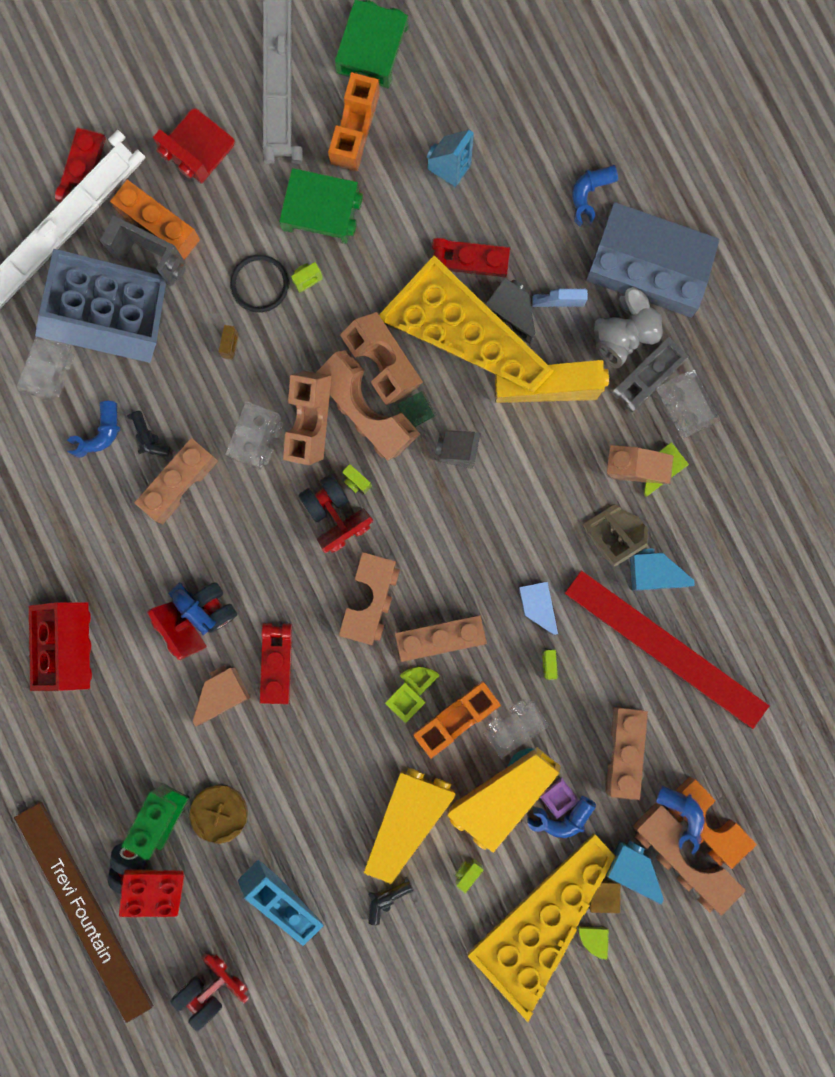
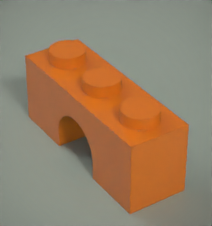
(358, 112)
(154, 218)
(456, 719)
(729, 842)

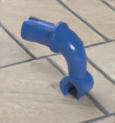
(587, 183)
(106, 432)
(190, 609)
(689, 809)
(569, 826)

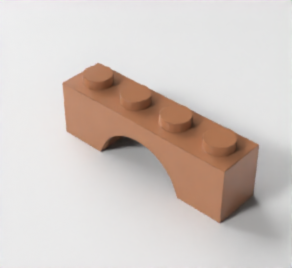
(387, 433)
(714, 884)

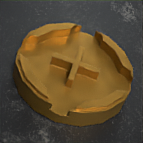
(218, 814)

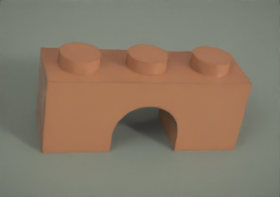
(372, 339)
(307, 438)
(165, 492)
(365, 624)
(440, 638)
(626, 766)

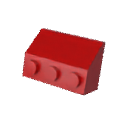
(59, 646)

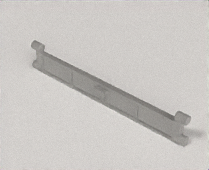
(278, 82)

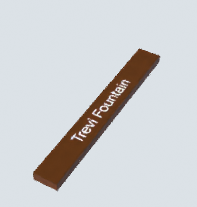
(84, 912)

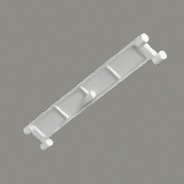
(68, 216)

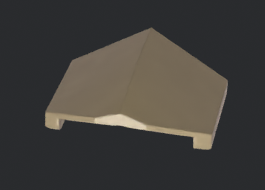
(617, 534)

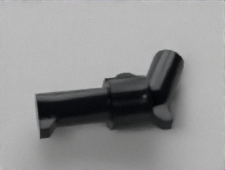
(145, 437)
(385, 898)

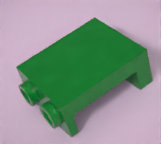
(371, 41)
(320, 204)
(155, 821)

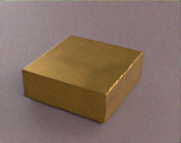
(228, 342)
(606, 898)

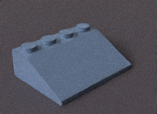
(655, 257)
(101, 306)

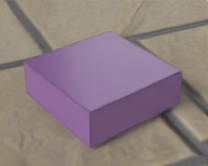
(559, 798)

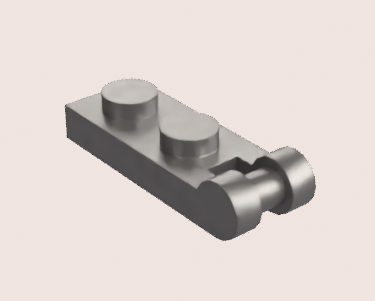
(651, 373)

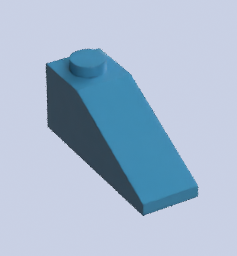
(451, 156)
(279, 902)

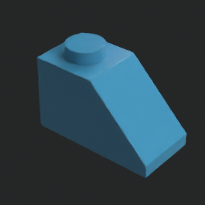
(656, 571)
(635, 871)

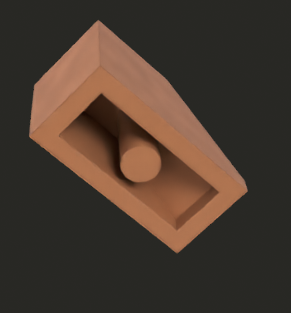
(639, 465)
(220, 694)

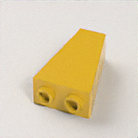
(567, 383)
(504, 799)
(407, 821)

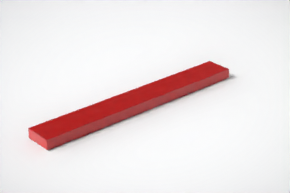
(667, 649)

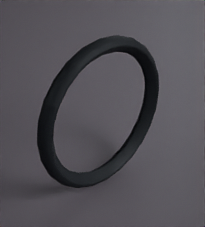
(276, 303)

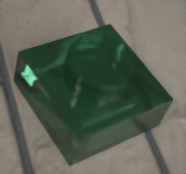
(417, 409)

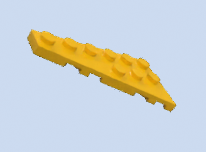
(452, 318)
(534, 936)

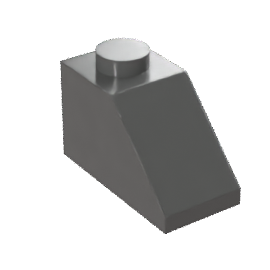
(513, 308)
(458, 448)

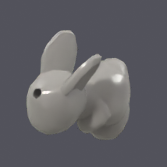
(621, 336)

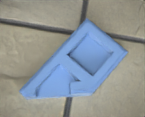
(561, 298)
(538, 606)

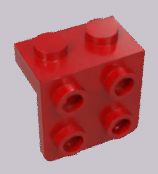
(195, 145)

